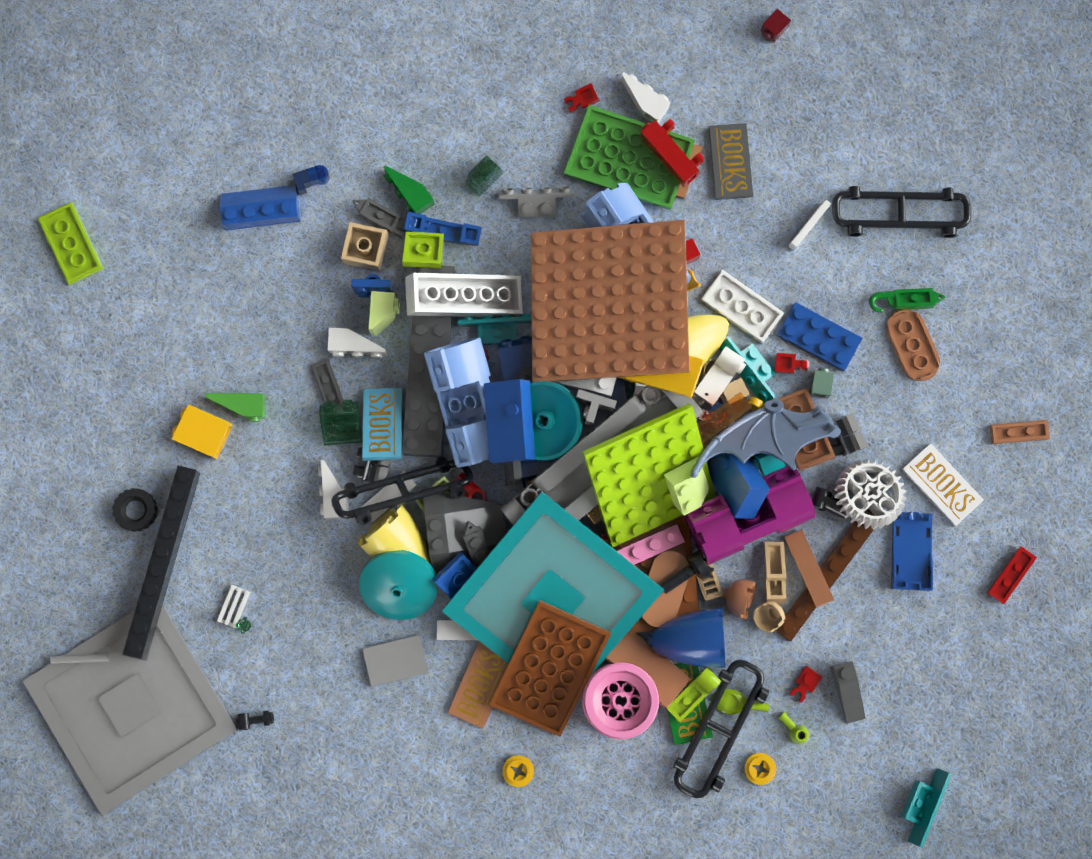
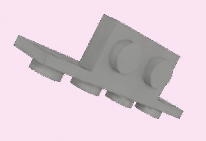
(536, 202)

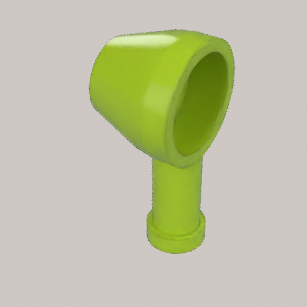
(794, 729)

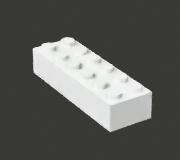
(463, 295)

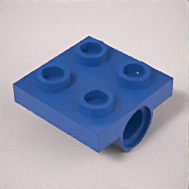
(372, 282)

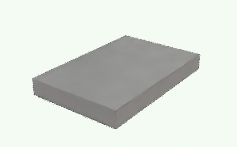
(395, 660)

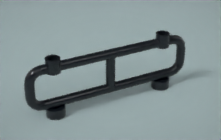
(855, 227)
(363, 516)
(714, 781)

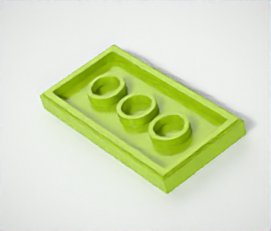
(70, 243)

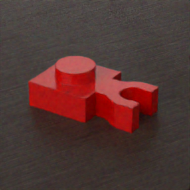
(584, 96)
(807, 681)

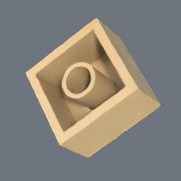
(364, 246)

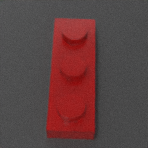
(1011, 575)

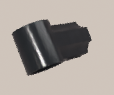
(826, 502)

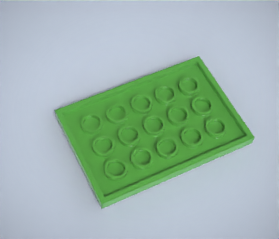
(613, 153)

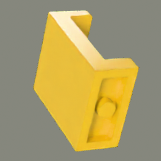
(201, 431)

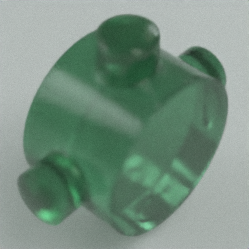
(243, 625)

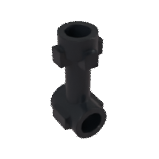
(243, 720)

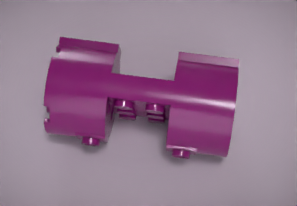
(723, 535)

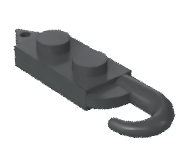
(381, 216)
(475, 543)

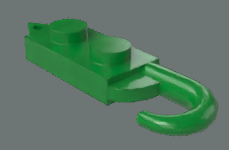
(907, 299)

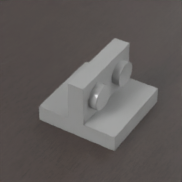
(594, 402)

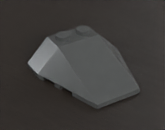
(447, 520)

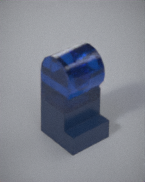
(311, 177)

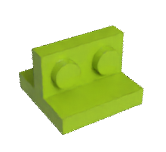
(423, 250)

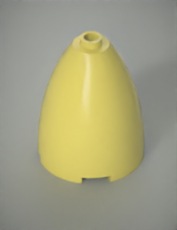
(706, 335)
(394, 532)

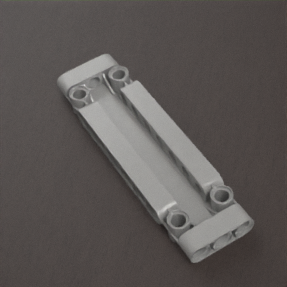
(567, 477)

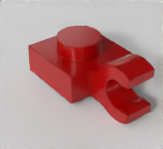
(787, 363)

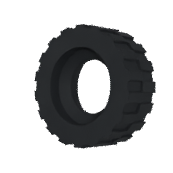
(124, 499)

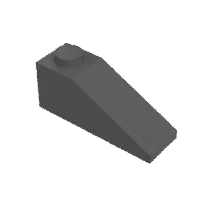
(848, 691)

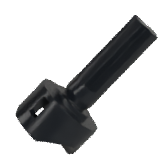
(696, 567)

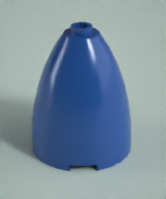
(692, 639)

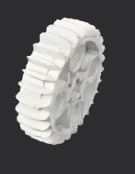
(893, 506)

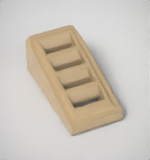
(705, 596)

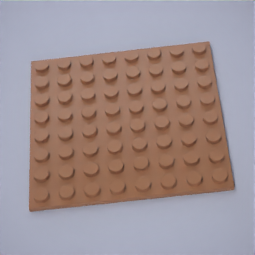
(609, 302)

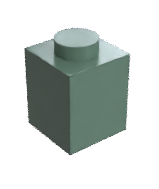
(821, 383)

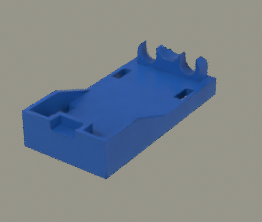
(912, 552)

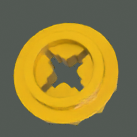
(763, 777)
(521, 780)

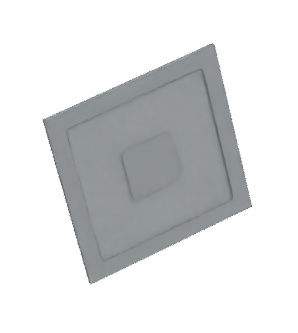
(129, 716)

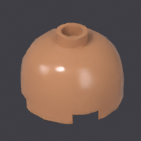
(739, 597)

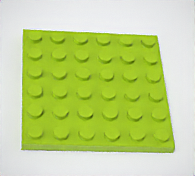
(631, 470)

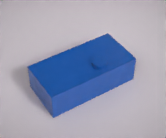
(509, 421)
(738, 484)

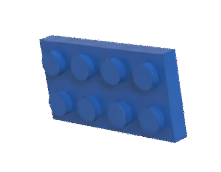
(819, 336)

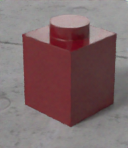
(775, 25)

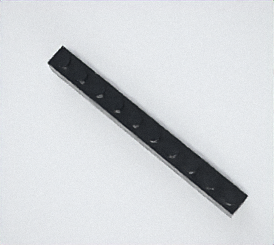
(161, 563)

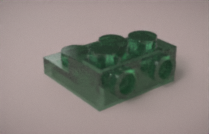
(340, 423)

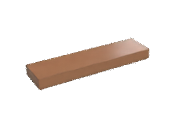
(809, 568)

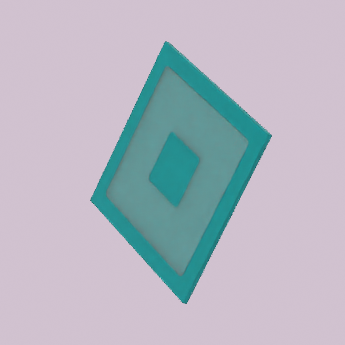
(556, 561)

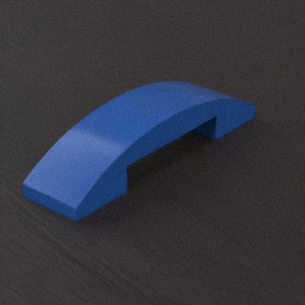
(453, 232)

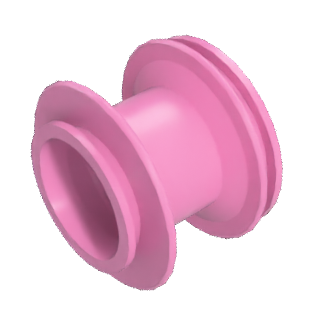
(641, 714)

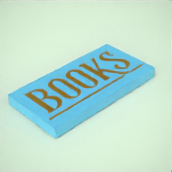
(382, 424)

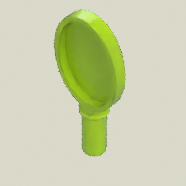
(733, 702)

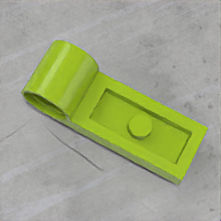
(693, 694)

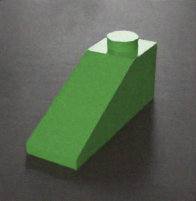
(248, 405)

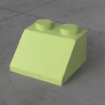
(383, 311)
(686, 491)

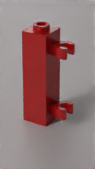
(669, 152)

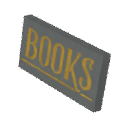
(730, 161)

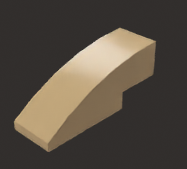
(774, 572)

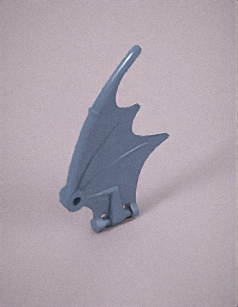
(770, 432)

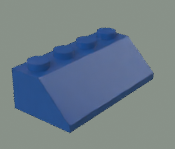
(260, 207)

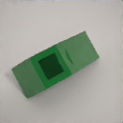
(413, 192)

